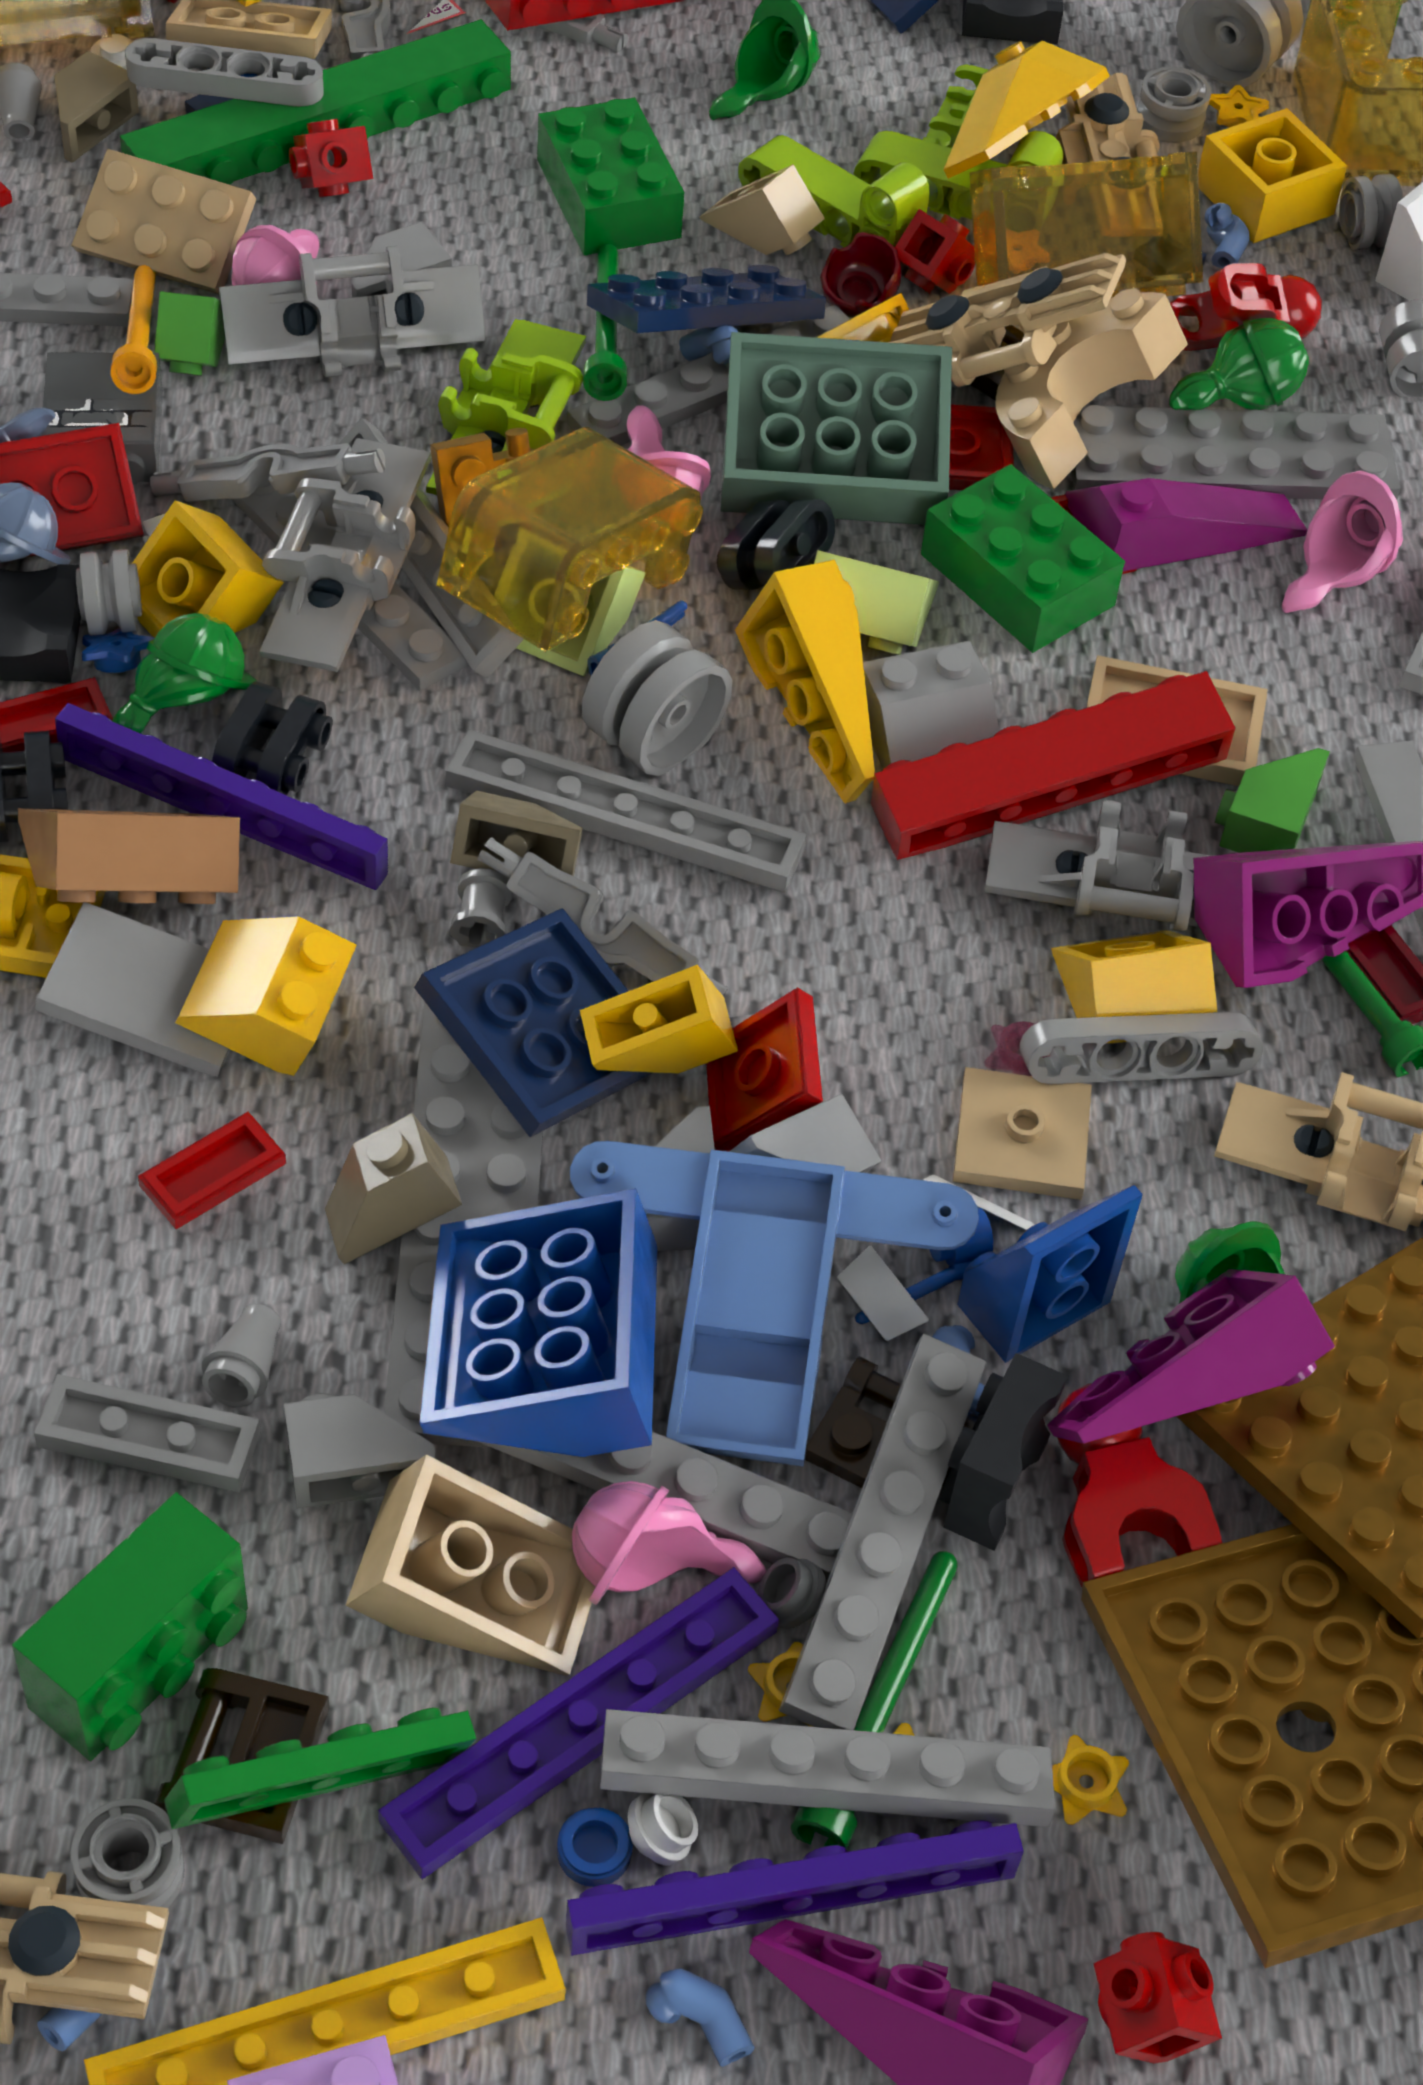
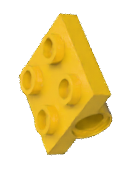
(31, 920)

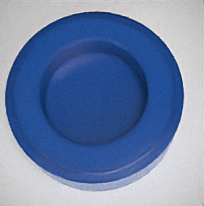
(594, 1847)

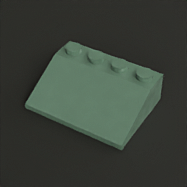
(837, 425)

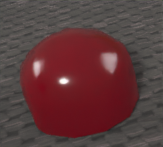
(861, 274)

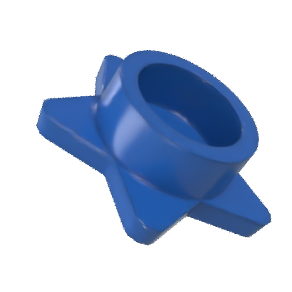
(115, 650)

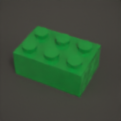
(610, 175)
(1022, 557)
(133, 1628)

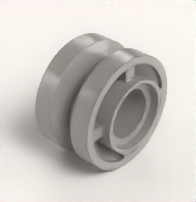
(1174, 103)
(1368, 209)
(108, 592)
(124, 1828)

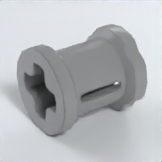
(482, 907)

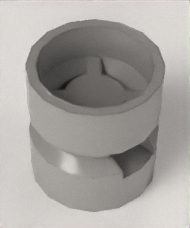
(1403, 347)

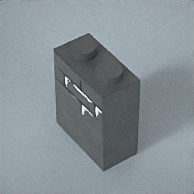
(85, 397)

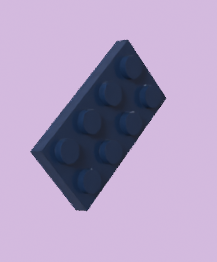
(705, 301)

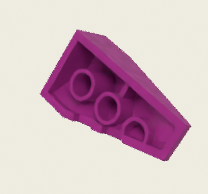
(1179, 521)
(1295, 906)
(1221, 1345)
(913, 2018)

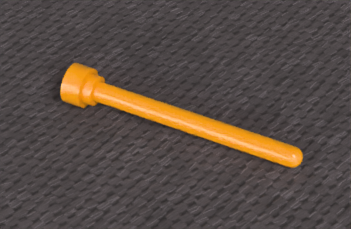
(134, 363)

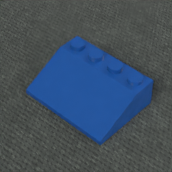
(545, 1328)

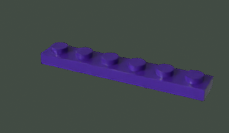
(204, 788)
(567, 1725)
(766, 1891)

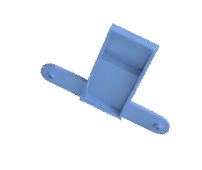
(764, 1275)

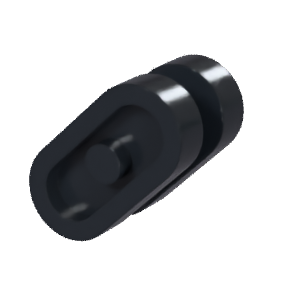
(774, 539)
(295, 729)
(41, 764)

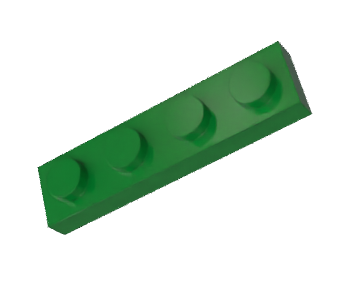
(290, 1773)

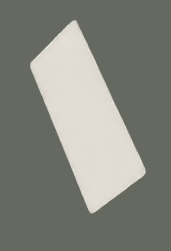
(990, 1207)
(881, 1295)

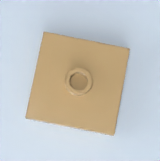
(1022, 1134)

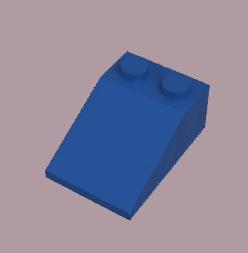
(1049, 1275)

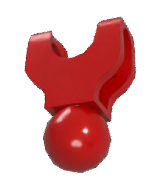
(1249, 293)
(1125, 1490)

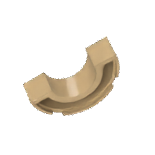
(1093, 353)

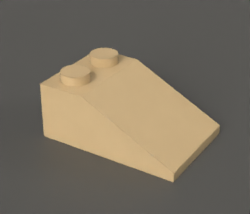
(472, 1570)

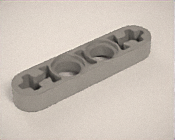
(281, 80)
(1143, 1038)

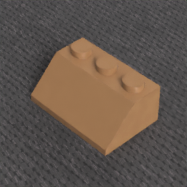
(132, 854)

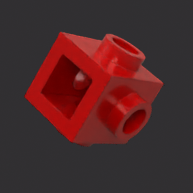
(347, 157)
(936, 252)
(1156, 1998)

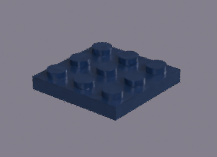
(521, 1021)

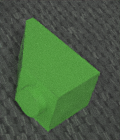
(189, 332)
(1271, 803)

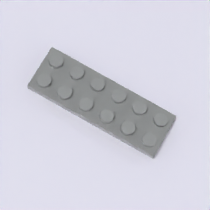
(1232, 448)

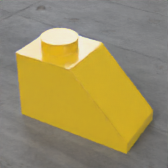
(660, 1026)

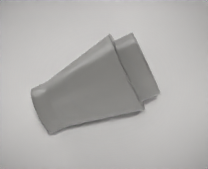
(18, 100)
(242, 1359)

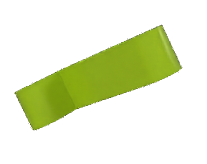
(952, 194)
(844, 199)

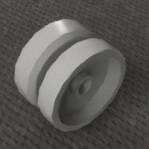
(1237, 38)
(656, 697)

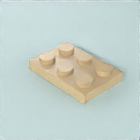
(257, 27)
(164, 220)
(1243, 703)

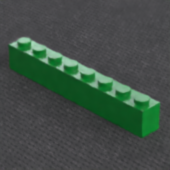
(372, 92)

